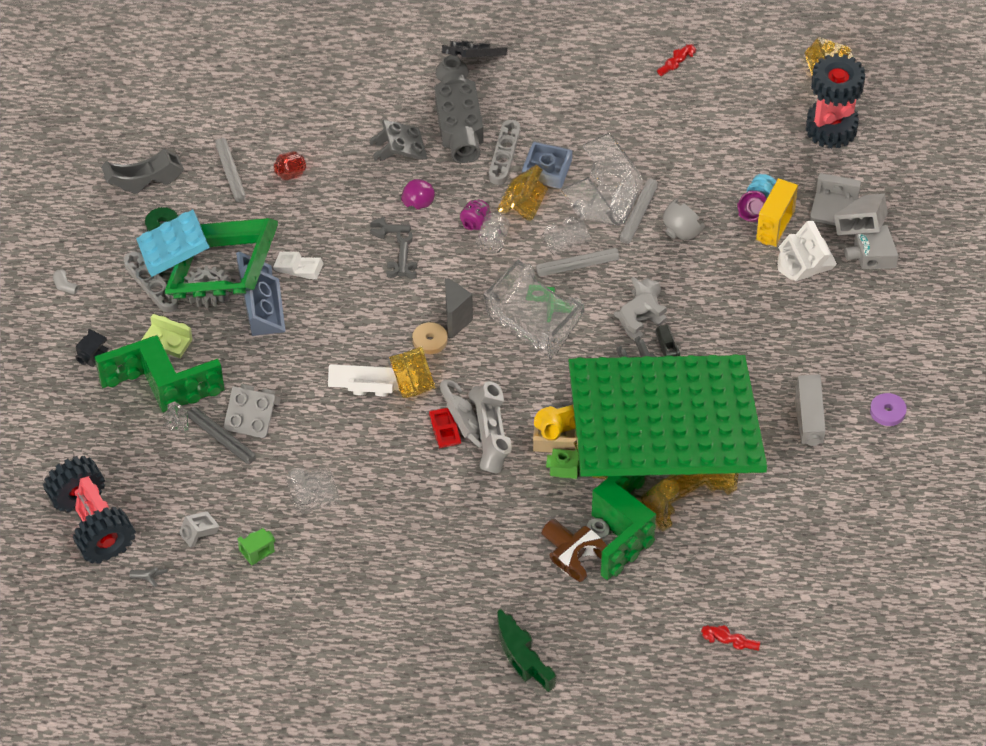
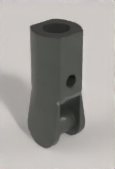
(667, 341)

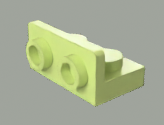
(173, 335)

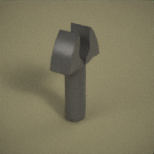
(387, 228)

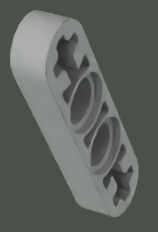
(502, 152)
(149, 283)

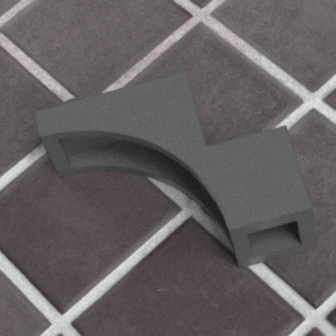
(134, 177)

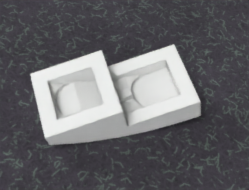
(295, 265)

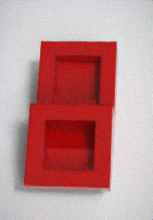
(444, 428)

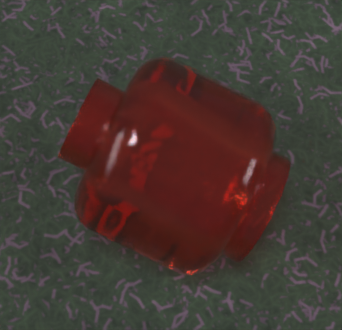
(289, 165)

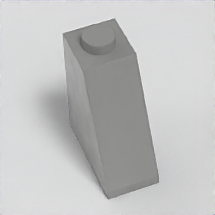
(862, 215)
(810, 409)

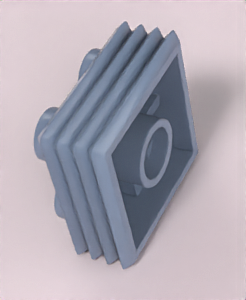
(553, 162)

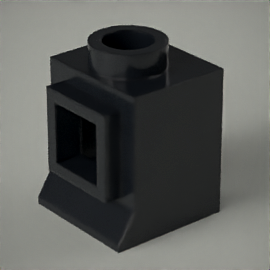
(90, 347)

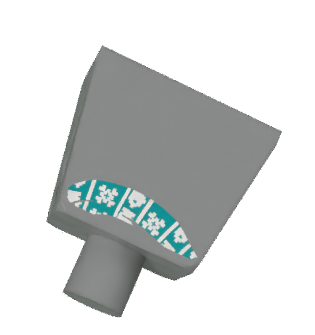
(874, 250)

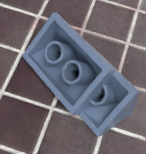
(264, 302)

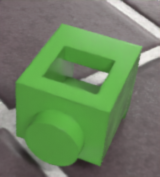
(563, 463)
(257, 545)

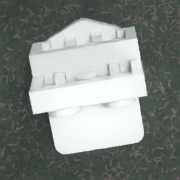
(804, 254)

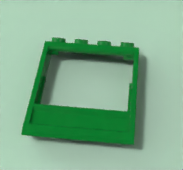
(224, 234)

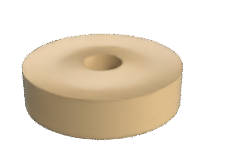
(432, 330)

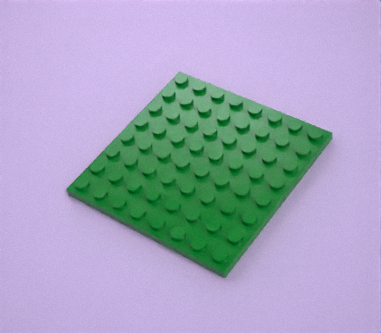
(665, 416)

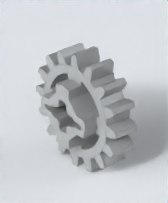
(206, 276)

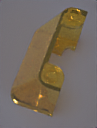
(674, 487)

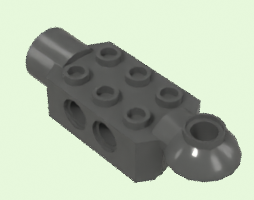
(458, 110)

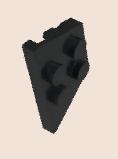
(468, 49)

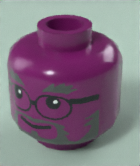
(474, 214)

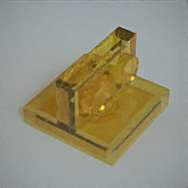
(524, 194)

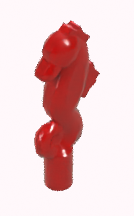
(679, 56)
(723, 635)

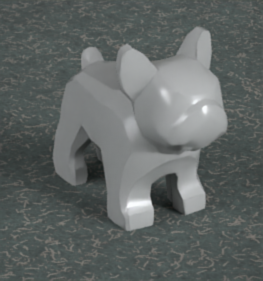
(642, 307)

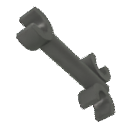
(402, 267)

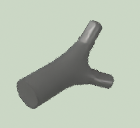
(147, 574)

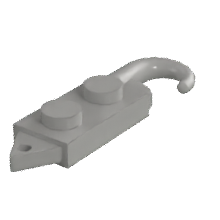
(461, 412)

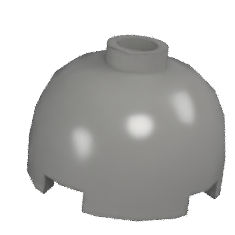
(681, 221)

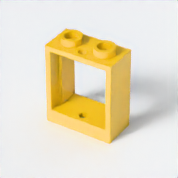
(776, 212)

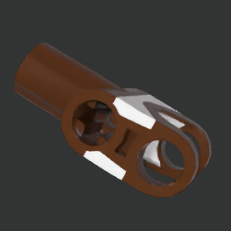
(572, 547)

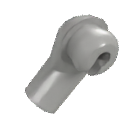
(62, 283)

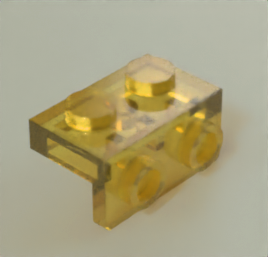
(412, 372)

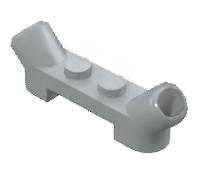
(494, 443)

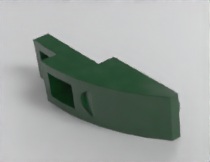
(518, 649)

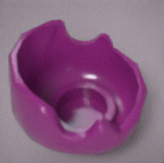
(418, 194)
(751, 205)

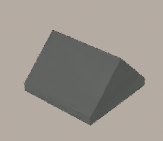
(458, 307)

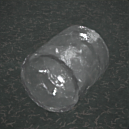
(493, 233)

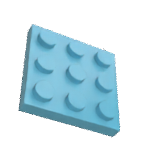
(172, 243)

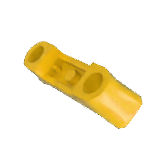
(554, 421)

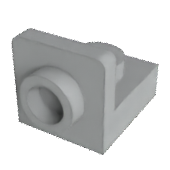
(197, 526)

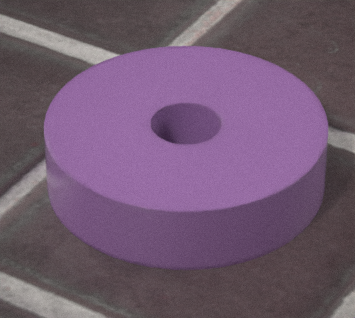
(885, 417)

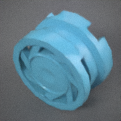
(762, 183)

